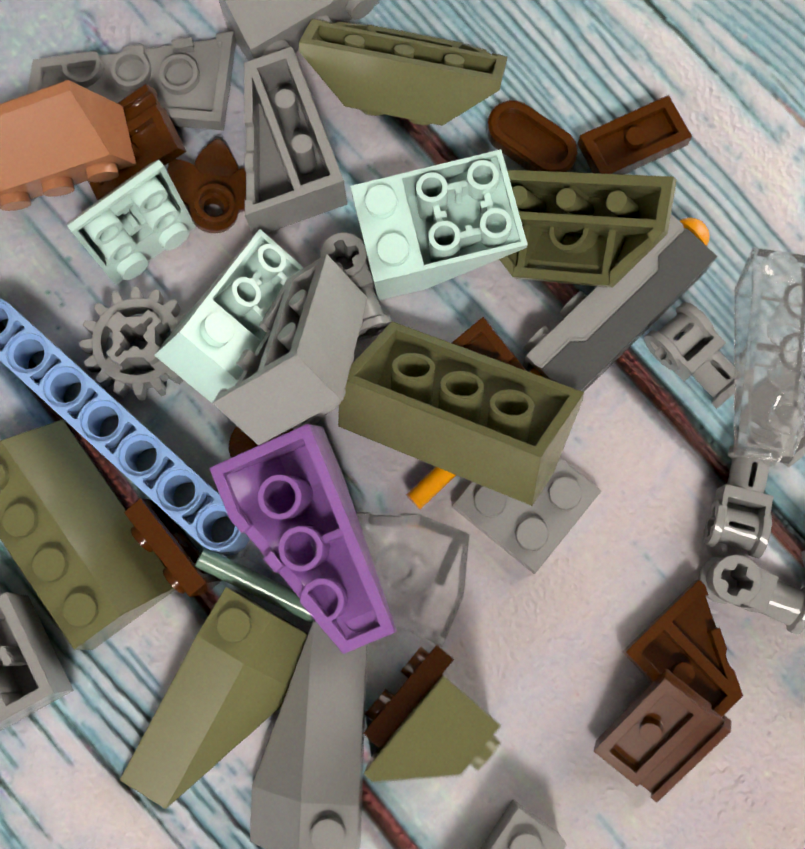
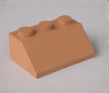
(58, 142)

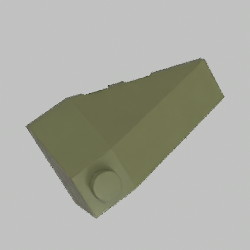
(218, 696)

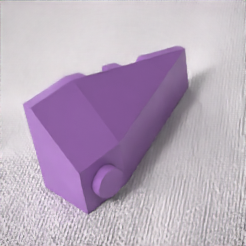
(305, 524)

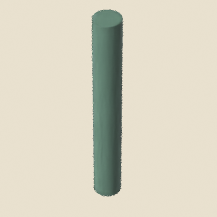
(252, 582)

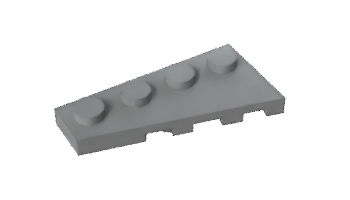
(187, 75)

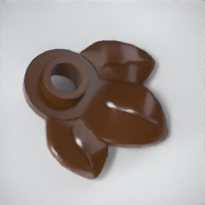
(209, 181)

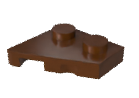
(690, 648)

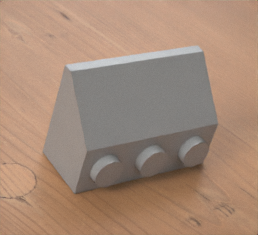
(277, 24)

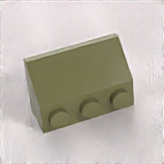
(436, 738)

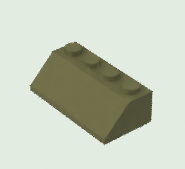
(460, 411)
(73, 537)

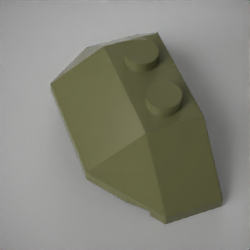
(400, 70)
(587, 224)

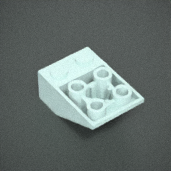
(437, 222)
(134, 223)
(228, 318)

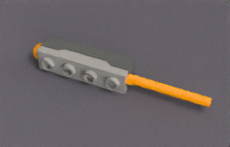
(607, 321)

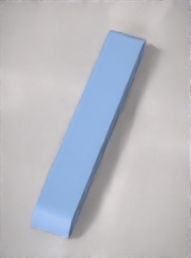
(122, 447)

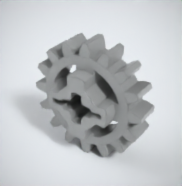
(124, 358)

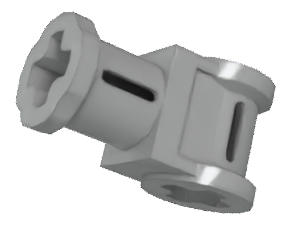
(354, 250)
(694, 352)
(740, 508)
(754, 591)

